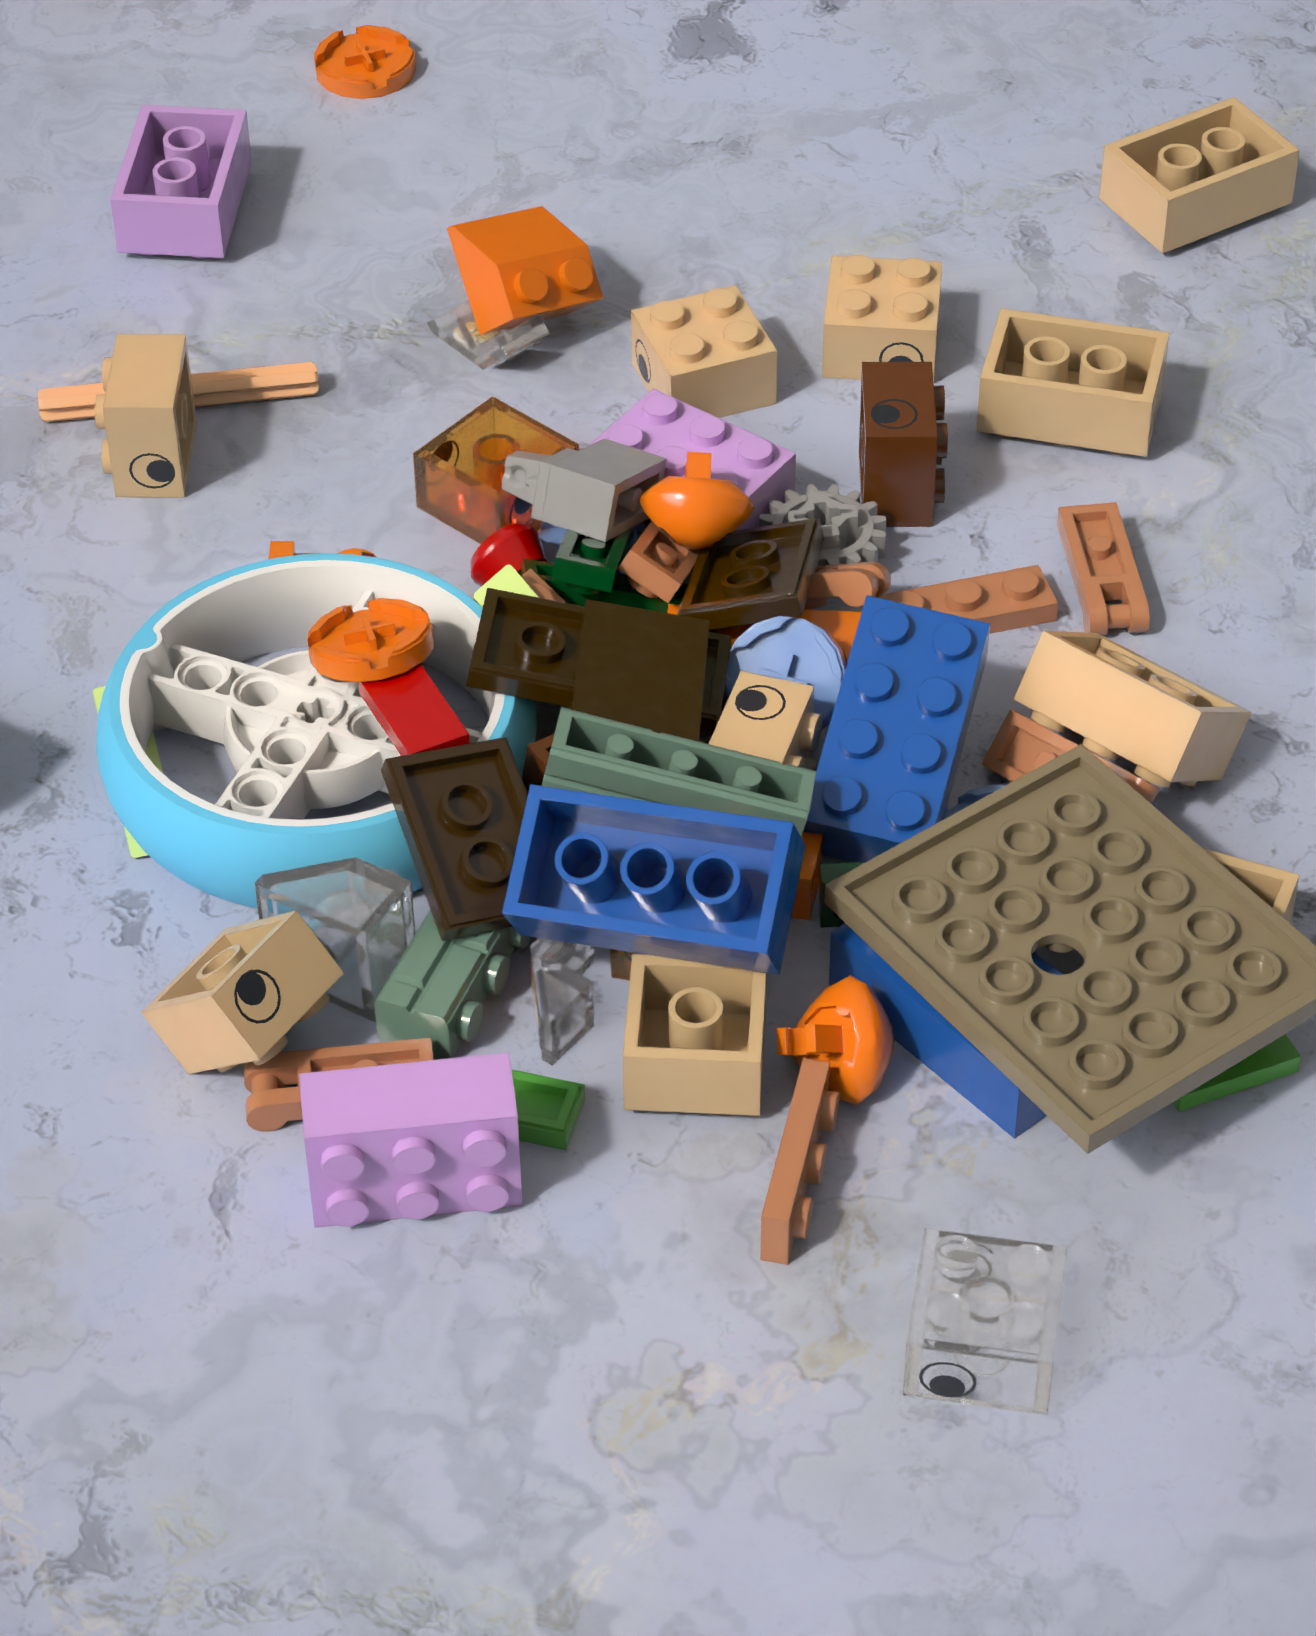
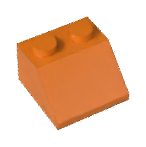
(522, 268)

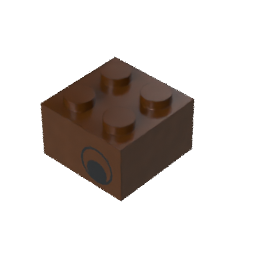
(902, 441)

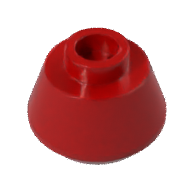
(506, 547)

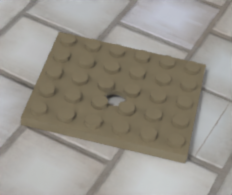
(1175, 948)

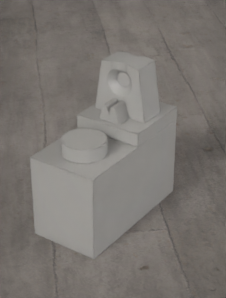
(585, 489)

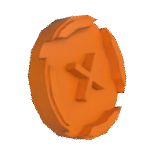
(365, 63)
(370, 642)

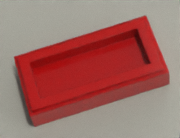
(413, 712)

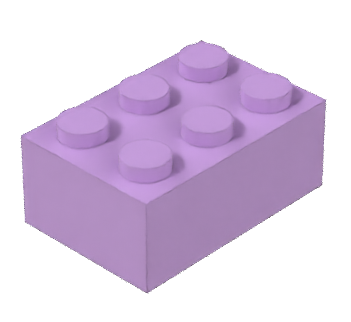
(181, 181)
(674, 428)
(411, 1139)

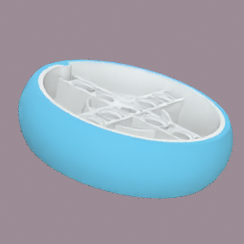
(285, 726)

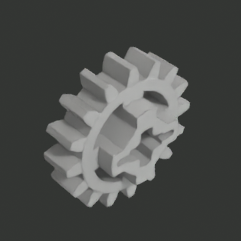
(849, 528)

